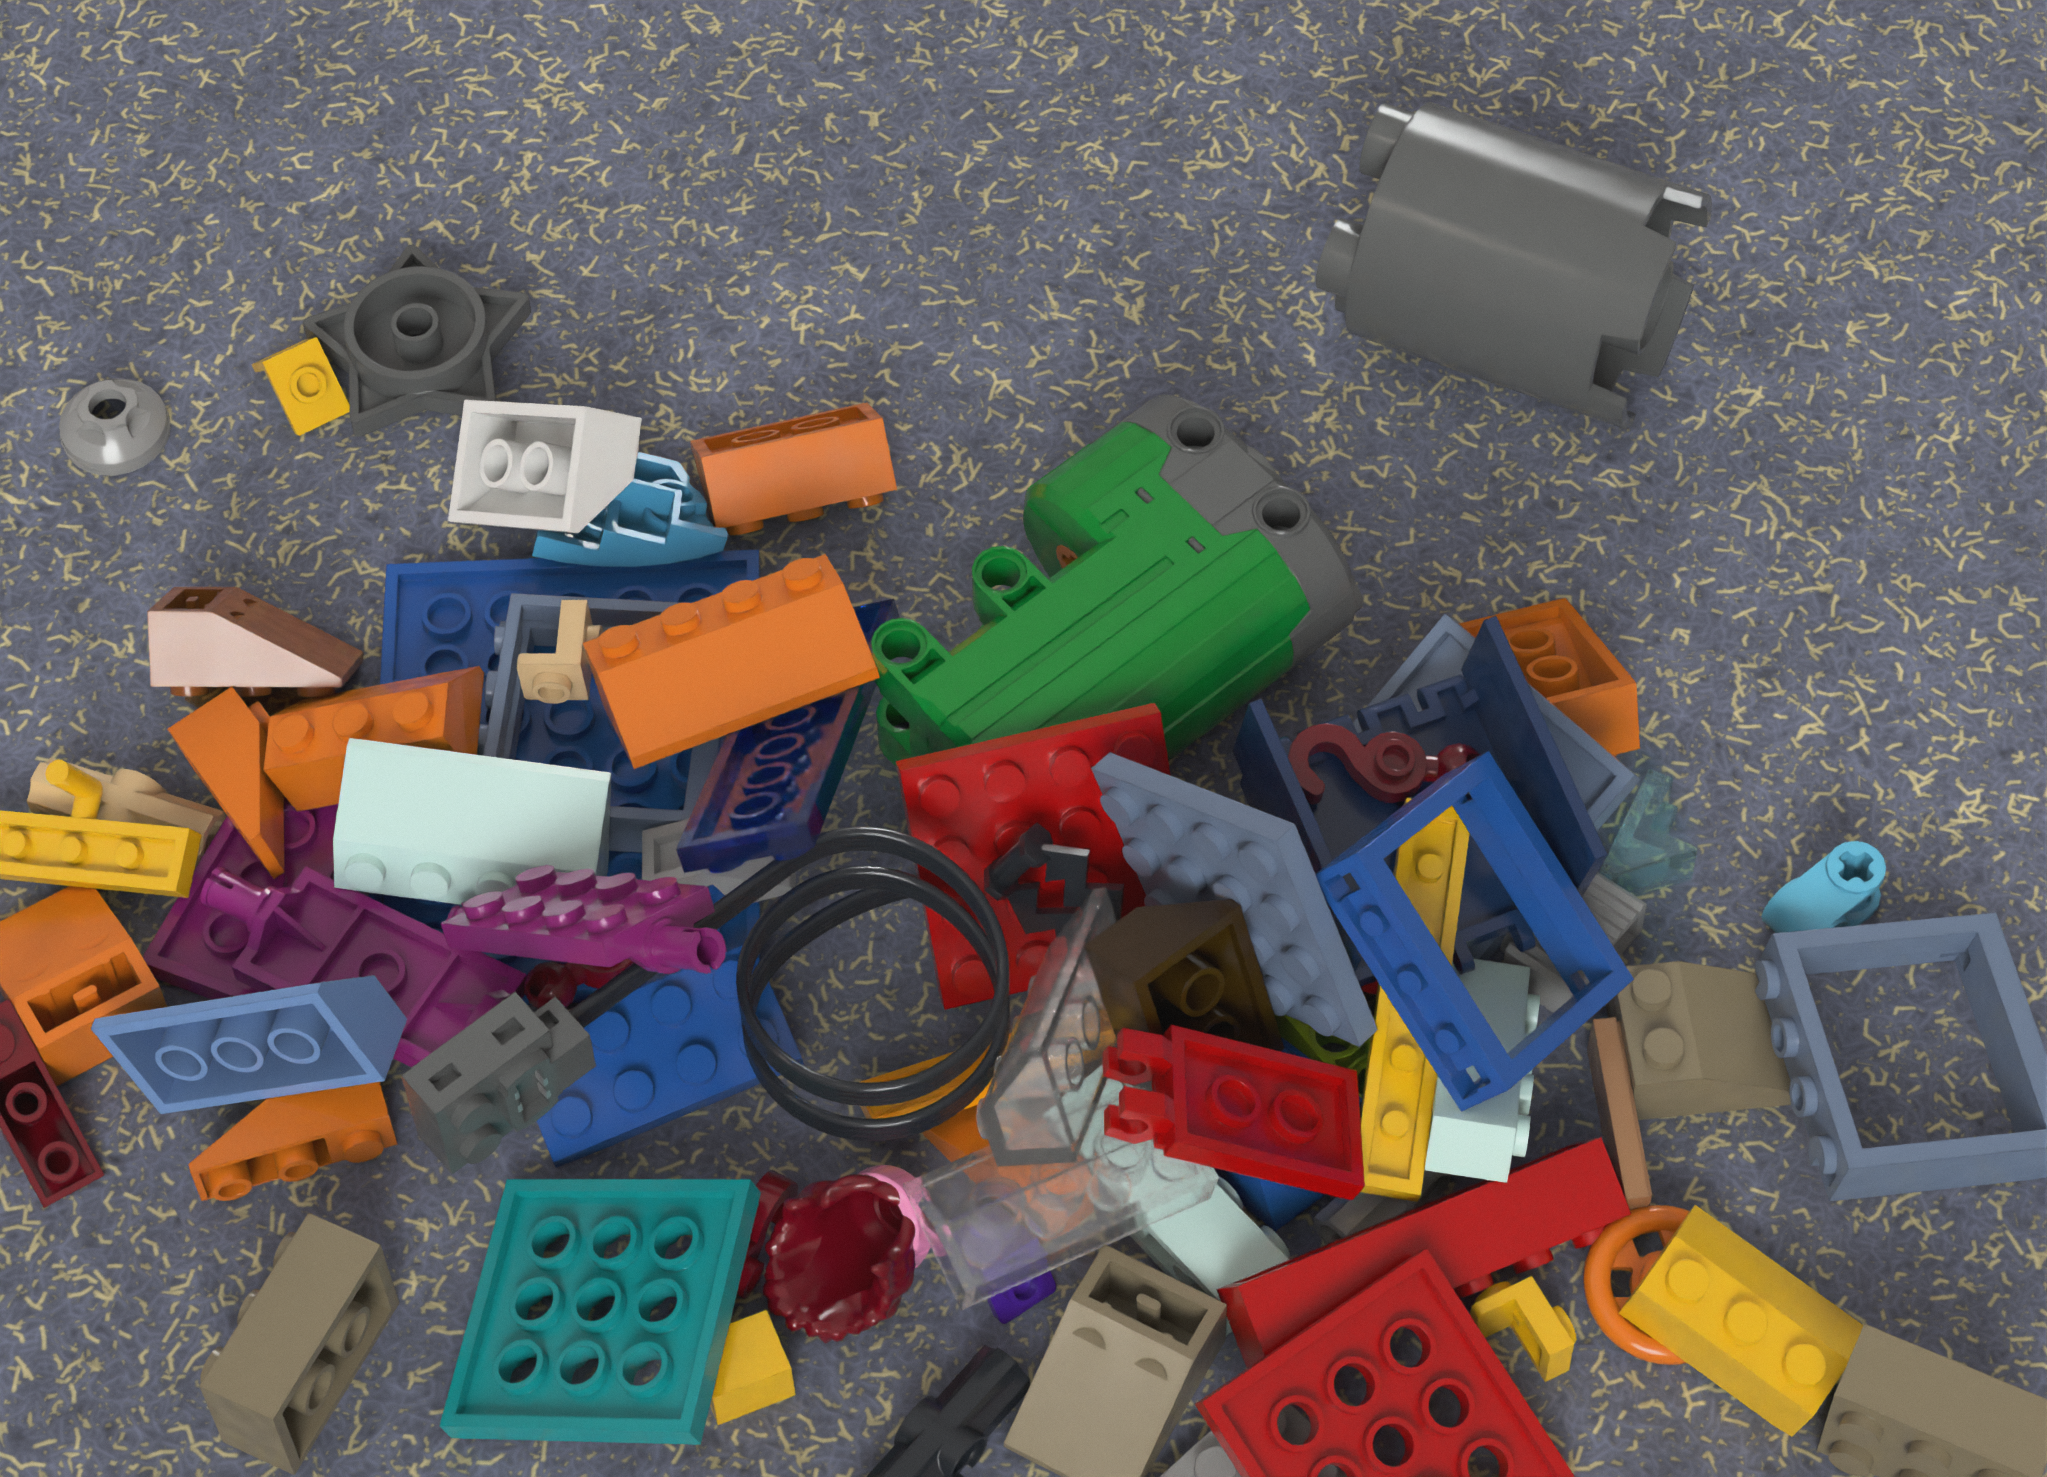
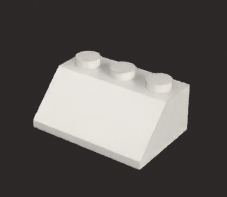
(540, 464)

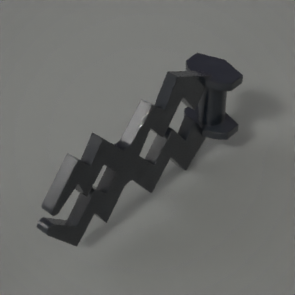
(1063, 862)

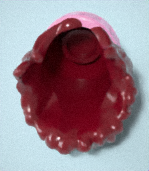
(844, 1253)

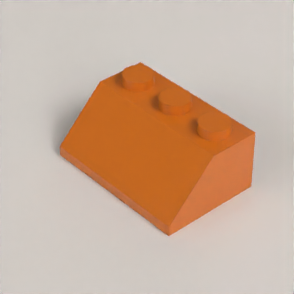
(794, 468)
(311, 736)

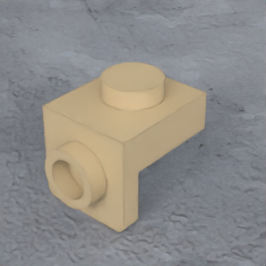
(567, 672)

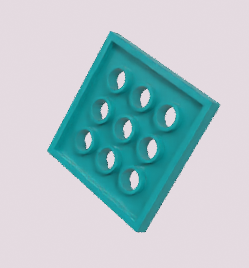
(687, 1341)

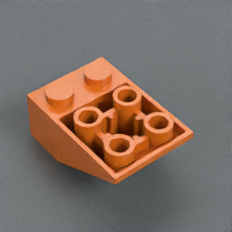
(64, 969)

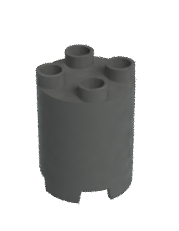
(1512, 259)

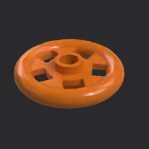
(1617, 1251)

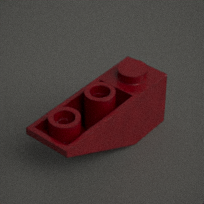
(37, 1118)

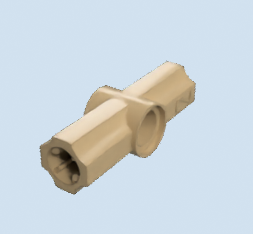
(129, 798)

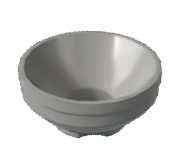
(117, 443)

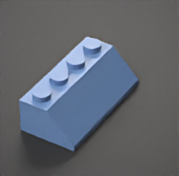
(257, 1044)

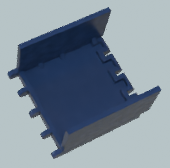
(1484, 710)

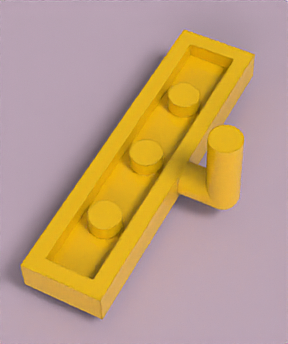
(95, 851)

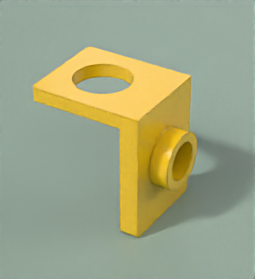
(305, 385)

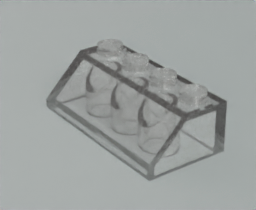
(1053, 1061)
(1022, 1220)

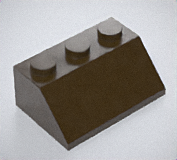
(1185, 970)

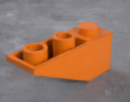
(293, 1138)

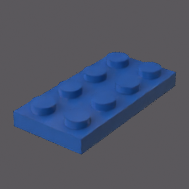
(660, 1059)

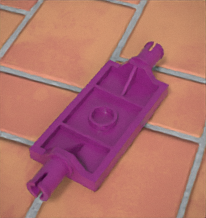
(591, 921)
(337, 934)

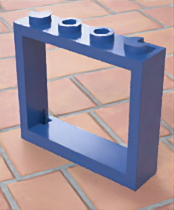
(1415, 968)

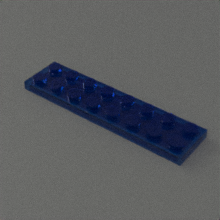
(778, 776)

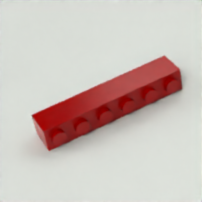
(1467, 1233)

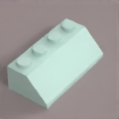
(462, 821)

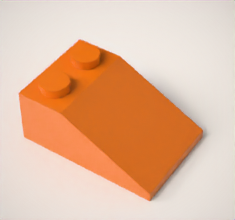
(1573, 671)

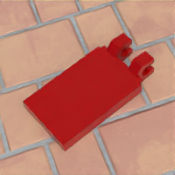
(1239, 1108)

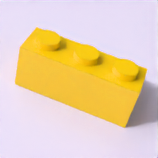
(1744, 1322)

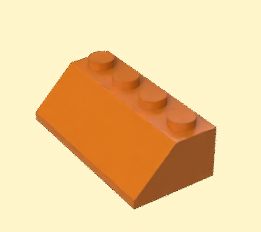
(730, 660)

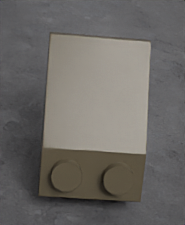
(1697, 1041)

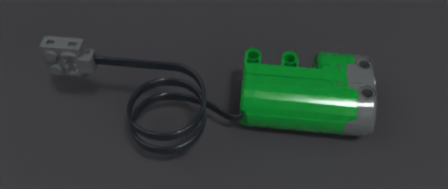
(1170, 584)

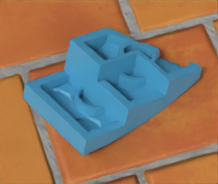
(646, 524)

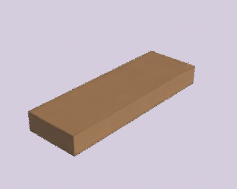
(1618, 1110)

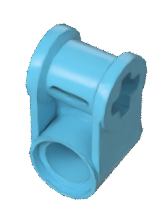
(1832, 893)

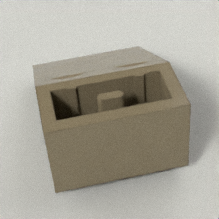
(1117, 1371)

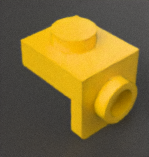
(1541, 1329)

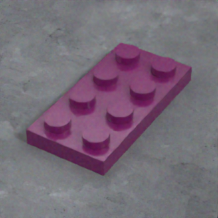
(201, 943)

